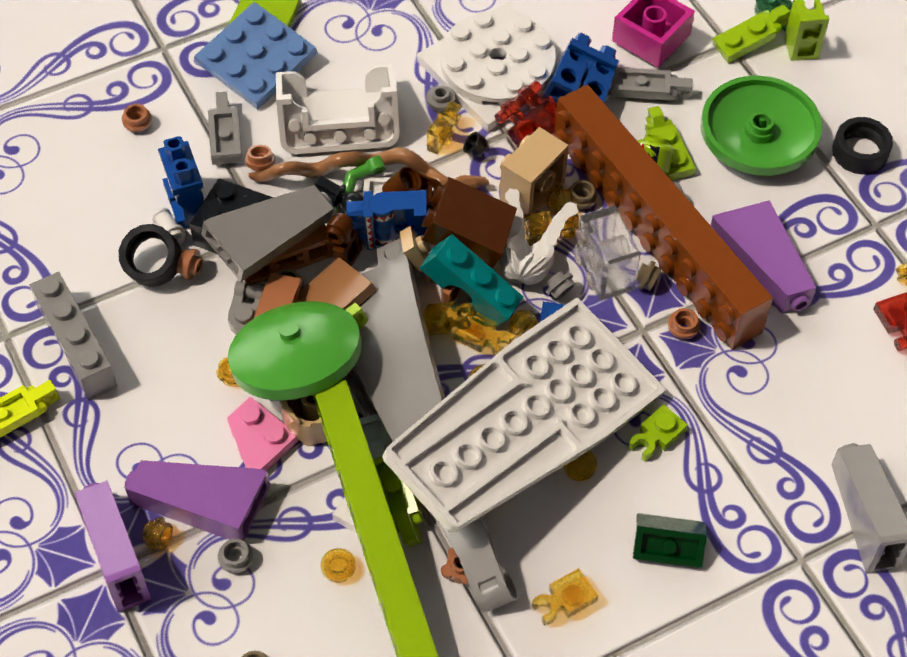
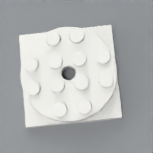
(483, 83)

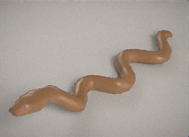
(358, 158)

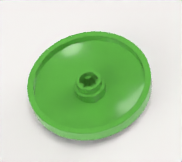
(761, 125)
(295, 350)

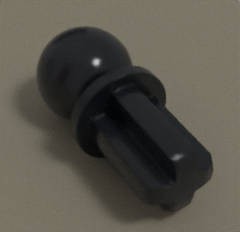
(336, 193)

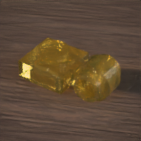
(537, 224)

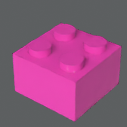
(653, 28)

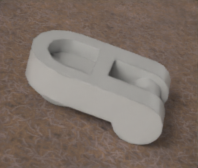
(241, 312)

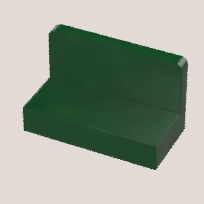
(669, 540)

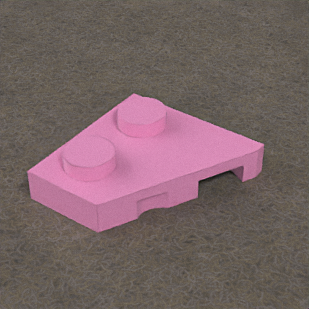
(259, 435)

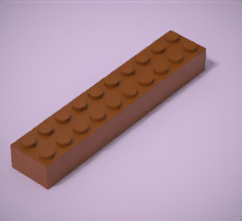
(662, 218)

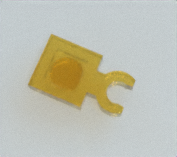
(441, 130)
(443, 316)
(482, 334)
(569, 593)

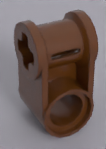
(410, 180)

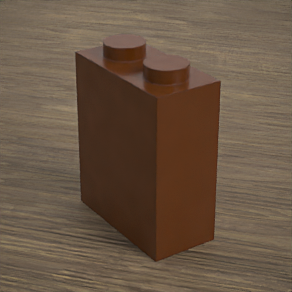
(471, 217)

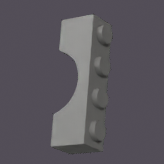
(74, 335)

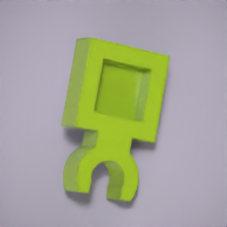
(658, 430)

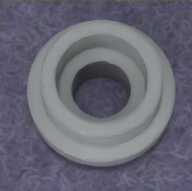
(439, 97)
(560, 285)
(233, 547)

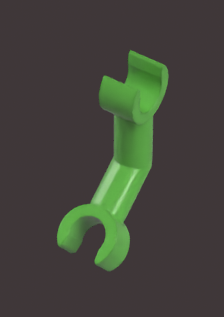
(371, 167)

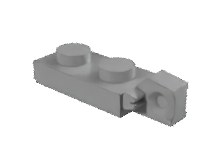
(650, 84)
(224, 132)

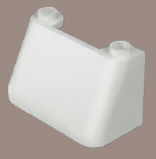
(338, 117)

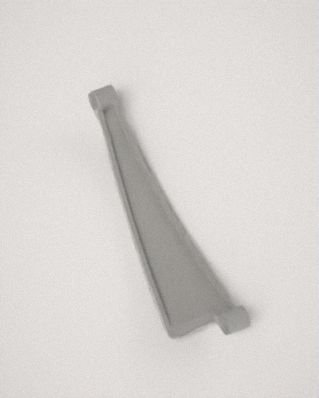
(405, 386)

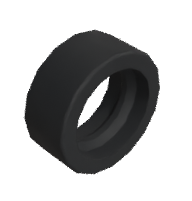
(855, 161)
(131, 243)

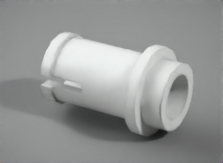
(164, 219)

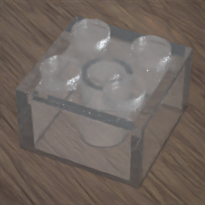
(607, 253)

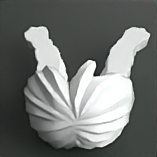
(526, 262)

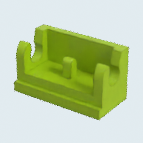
(805, 31)

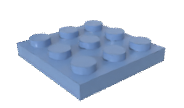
(252, 52)

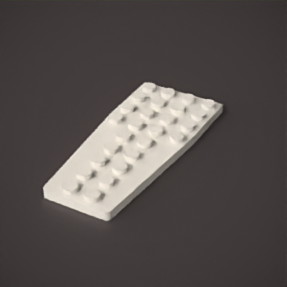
(522, 417)

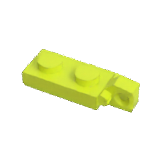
(25, 405)

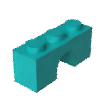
(457, 265)

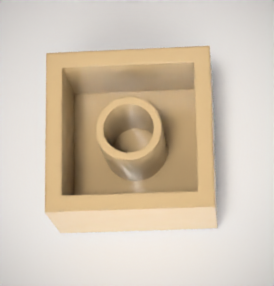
(534, 169)

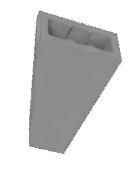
(265, 230)
(871, 508)

